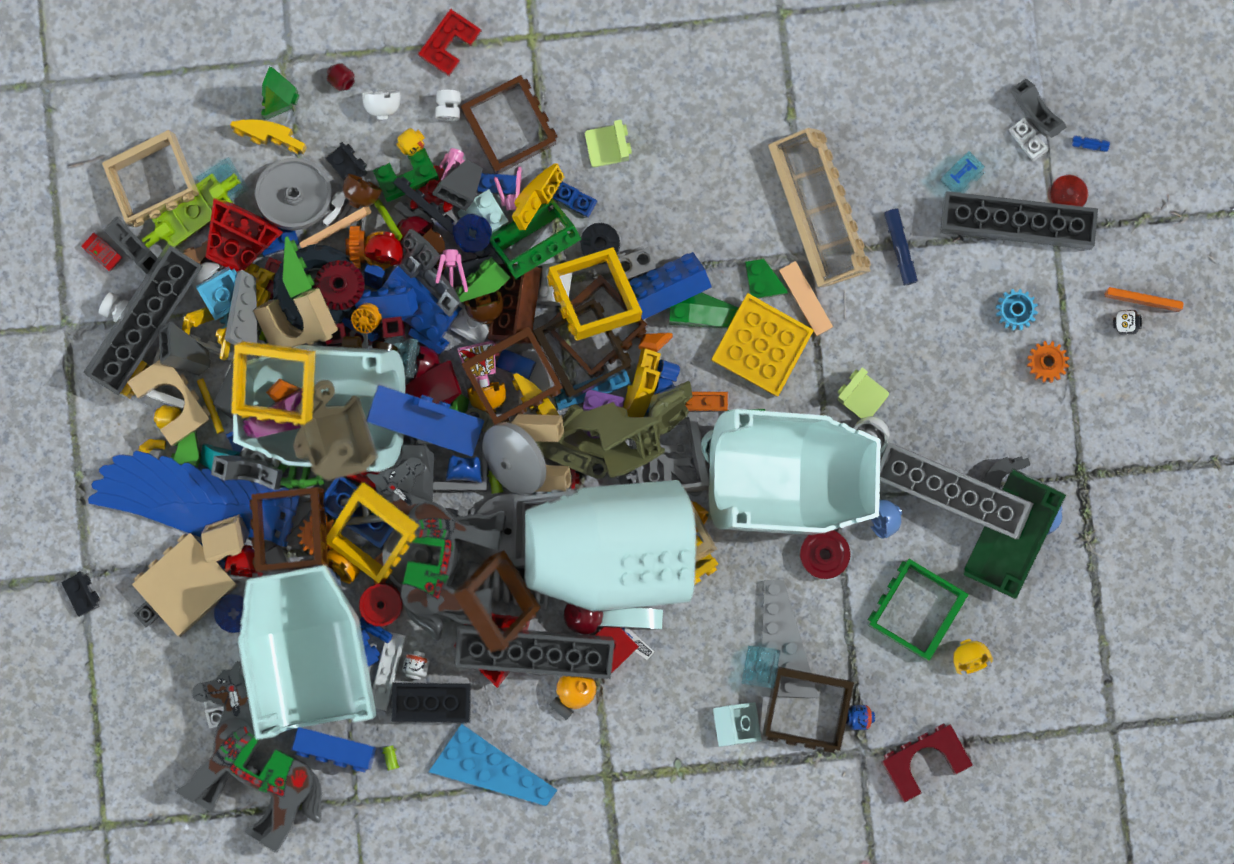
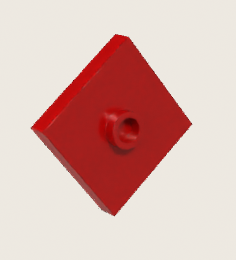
(623, 645)

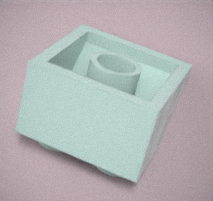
(487, 207)
(737, 724)

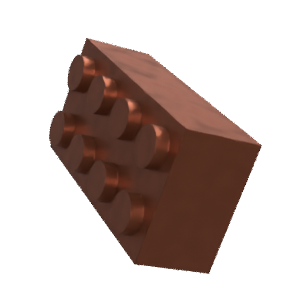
(519, 306)

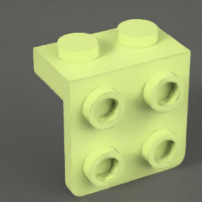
(608, 144)
(862, 394)

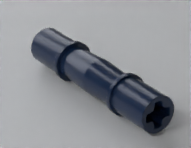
(901, 247)

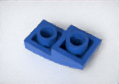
(575, 199)
(515, 363)

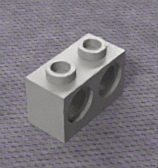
(637, 270)

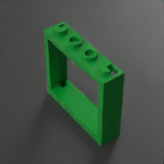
(541, 252)
(952, 613)

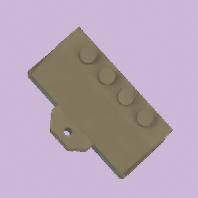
(336, 437)

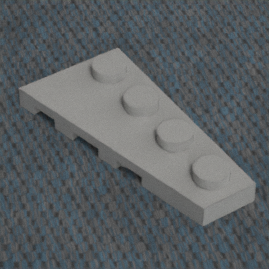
(242, 319)

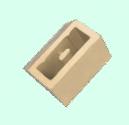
(224, 538)

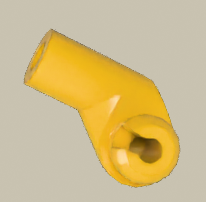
(152, 444)

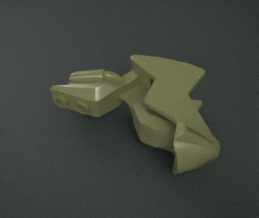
(615, 426)

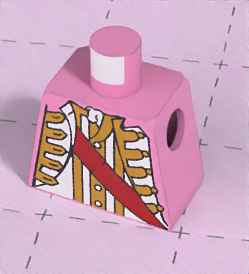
(483, 368)

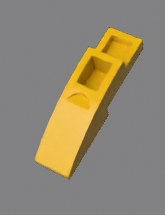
(262, 130)
(538, 191)
(644, 384)
(530, 390)

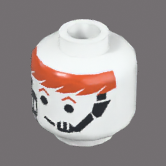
(416, 665)

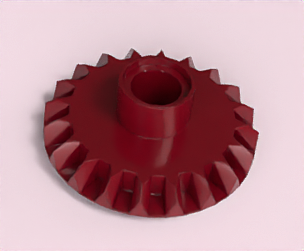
(349, 293)
(838, 550)

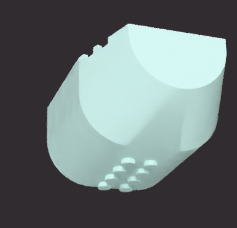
(352, 373)
(791, 473)
(613, 546)
(302, 653)

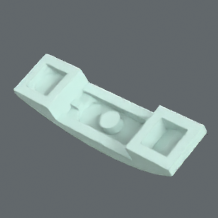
(633, 618)

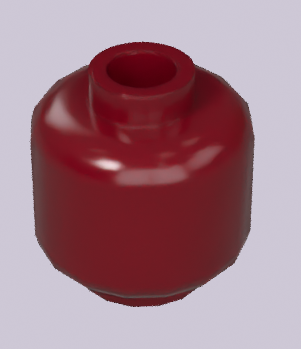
(340, 77)

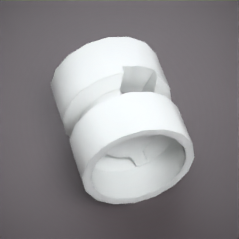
(447, 99)
(112, 306)

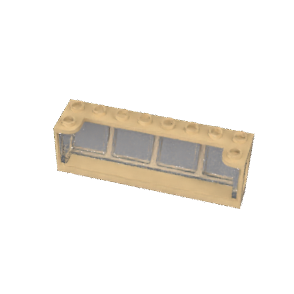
(819, 207)

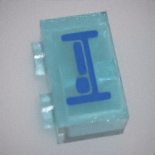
(963, 173)

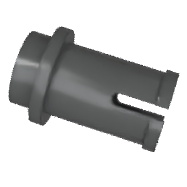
(564, 711)

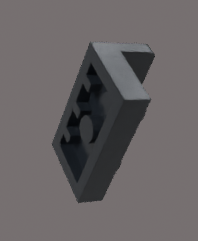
(345, 162)
(81, 594)

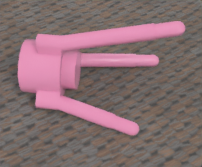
(453, 159)
(509, 202)
(450, 258)

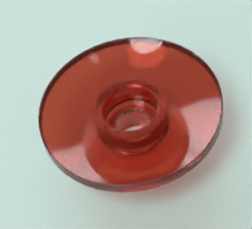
(1059, 189)

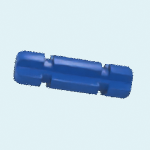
(1090, 143)
(376, 630)

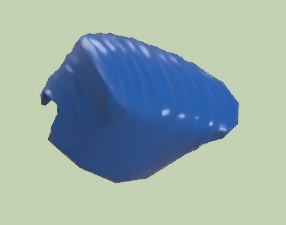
(464, 469)

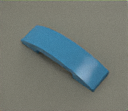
(607, 387)

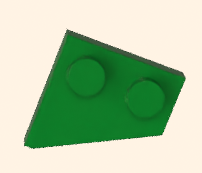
(763, 280)

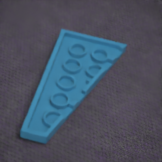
(483, 765)

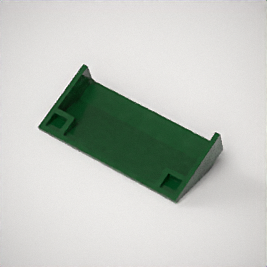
(1006, 561)

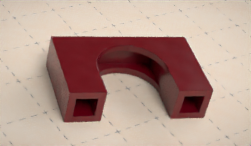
(391, 328)
(898, 764)

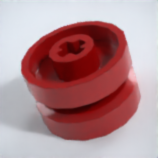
(392, 600)

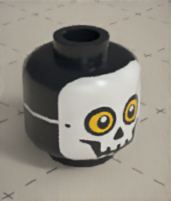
(1127, 322)

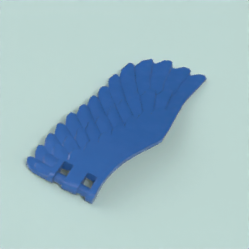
(186, 496)

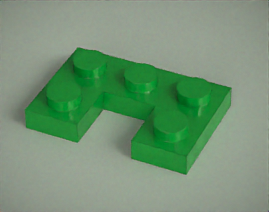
(422, 173)

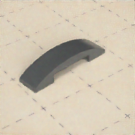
(443, 291)

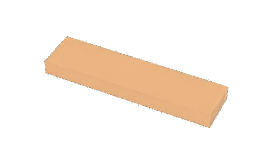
(336, 227)
(806, 298)

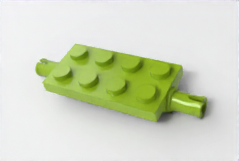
(191, 216)

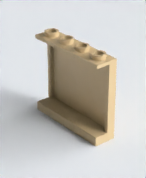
(183, 584)

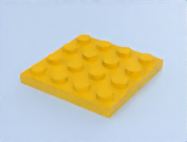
(762, 345)

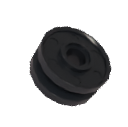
(599, 231)

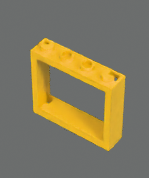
(580, 332)
(263, 413)
(389, 514)

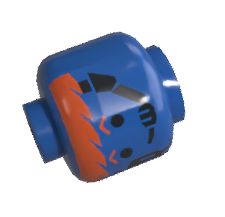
(860, 717)

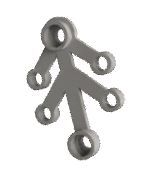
(671, 464)

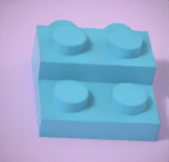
(218, 292)

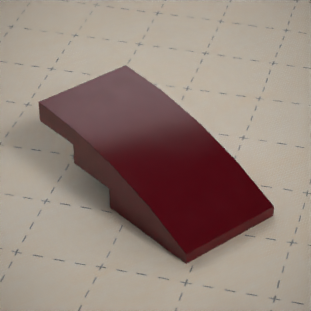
(436, 383)

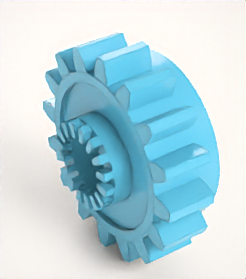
(1022, 301)

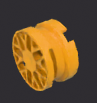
(366, 318)

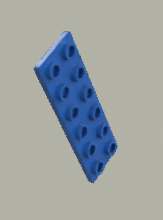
(425, 420)

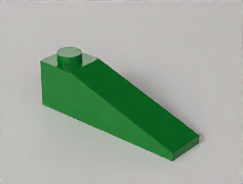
(278, 94)
(702, 312)

